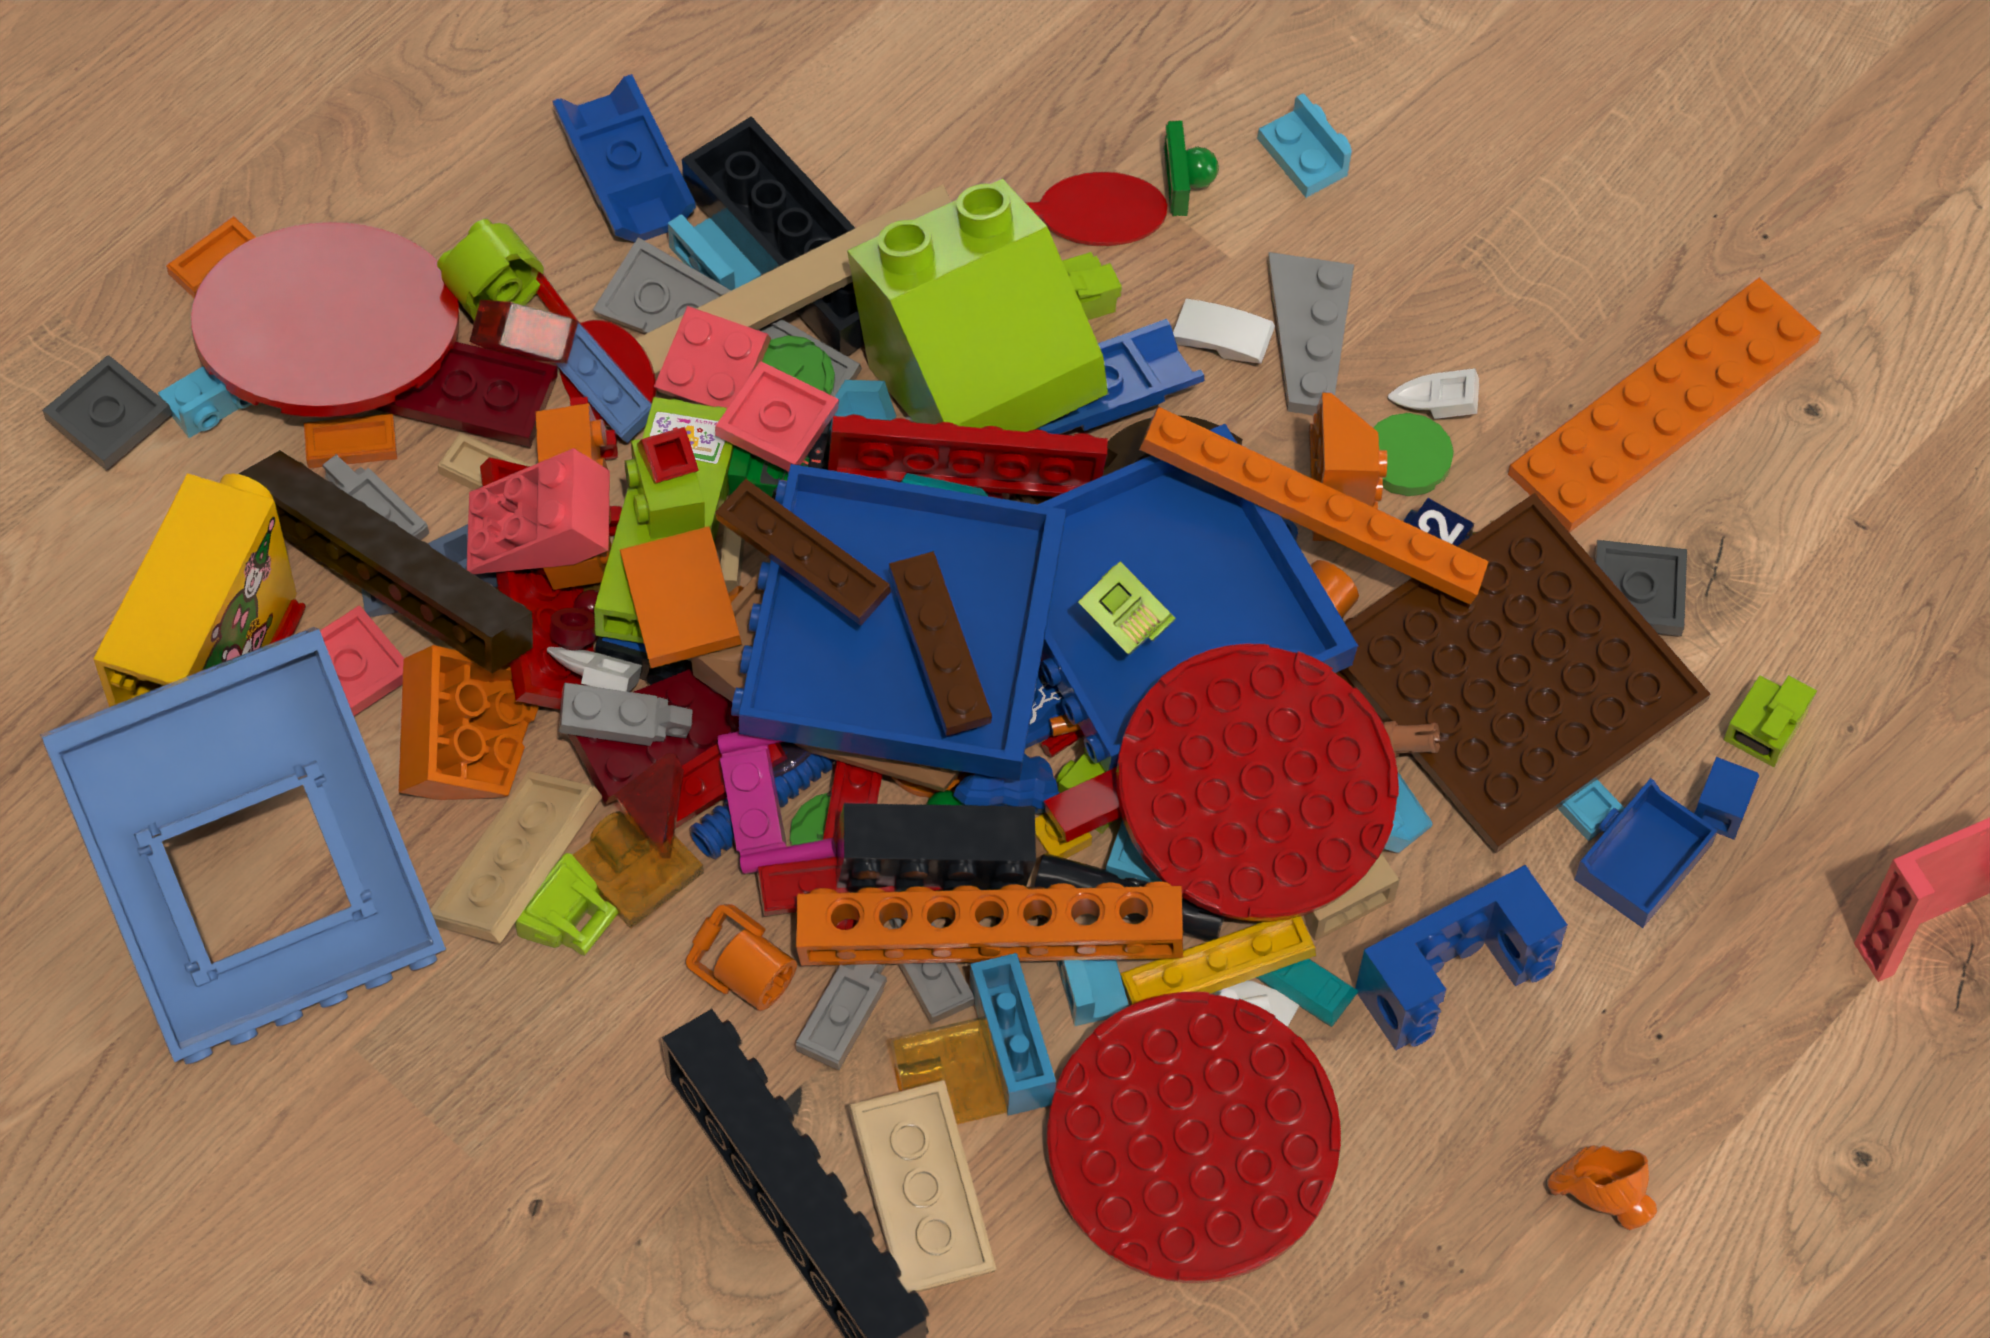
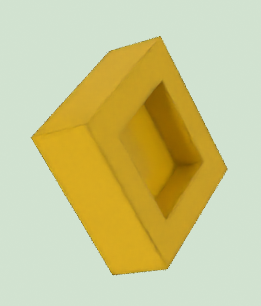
(1053, 840)

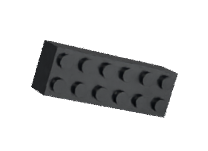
(773, 217)

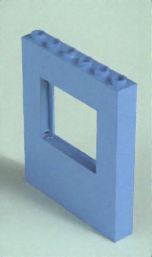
(209, 752)

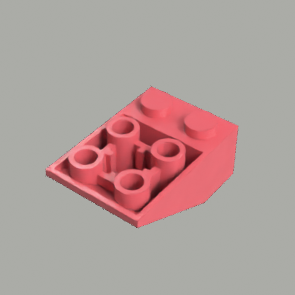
(540, 516)

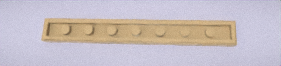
(795, 282)

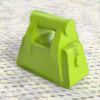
(561, 905)

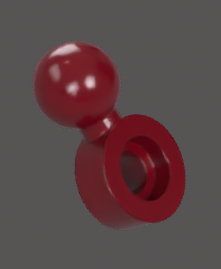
(575, 626)

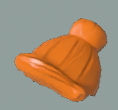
(1608, 1183)

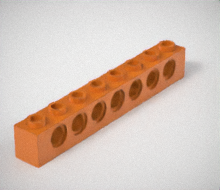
(968, 941)

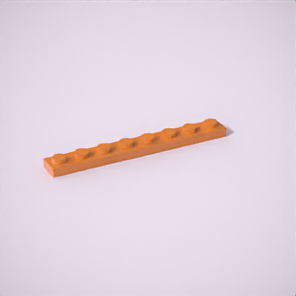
(1314, 505)

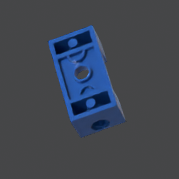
(1400, 971)

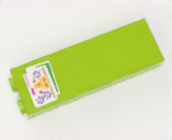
(614, 604)

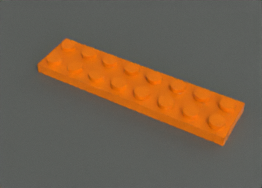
(1664, 404)

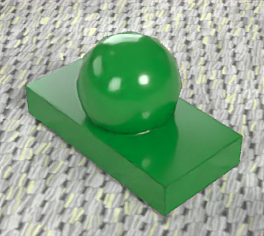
(1185, 168)

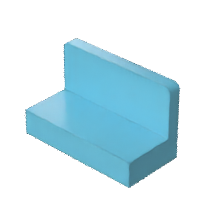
(710, 252)
(1092, 989)

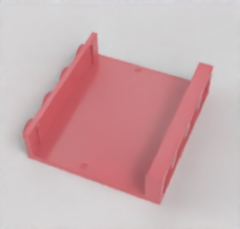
(1921, 888)

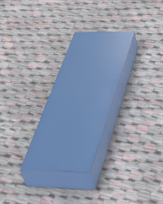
(606, 385)

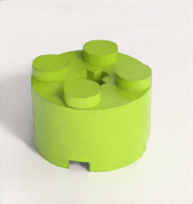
(490, 266)

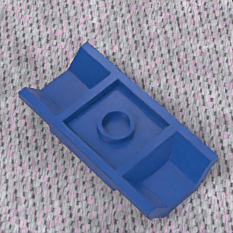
(626, 161)
(1139, 374)

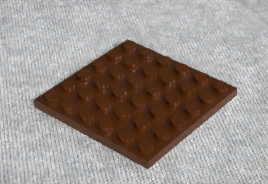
(1530, 682)

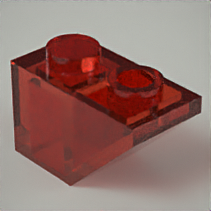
(523, 331)

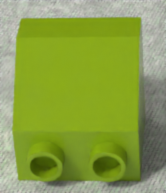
(976, 316)

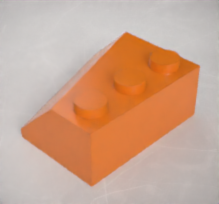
(1345, 453)
(459, 727)

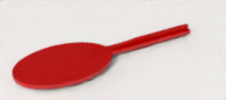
(1102, 208)
(612, 338)

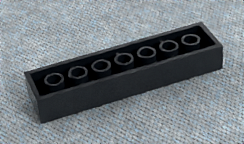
(788, 1184)

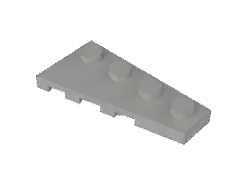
(1311, 322)

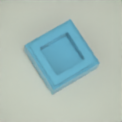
(1590, 808)

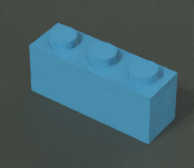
(1014, 1032)

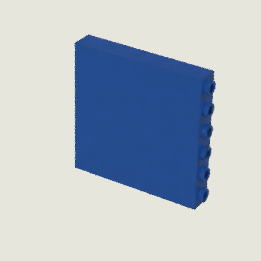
(1207, 557)
(862, 687)

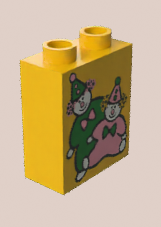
(203, 591)

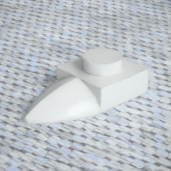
(1442, 393)
(598, 669)

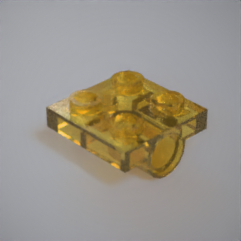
(631, 870)
(961, 1057)

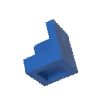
(1726, 796)

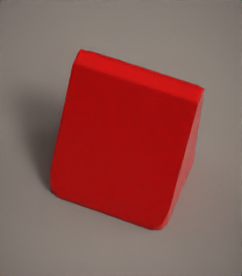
(668, 455)

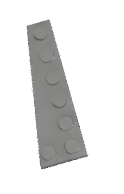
(658, 288)

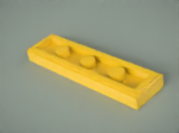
(1223, 961)

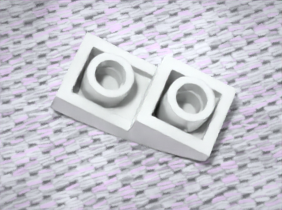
(1224, 329)

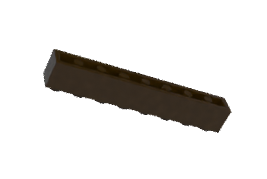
(395, 565)

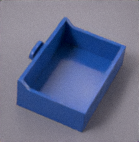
(1644, 853)

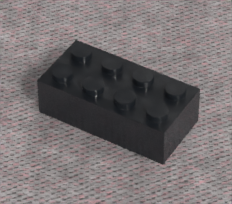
(934, 846)

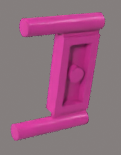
(756, 806)

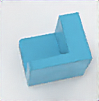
(865, 399)

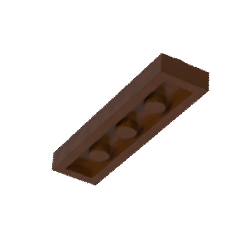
(803, 552)
(940, 643)

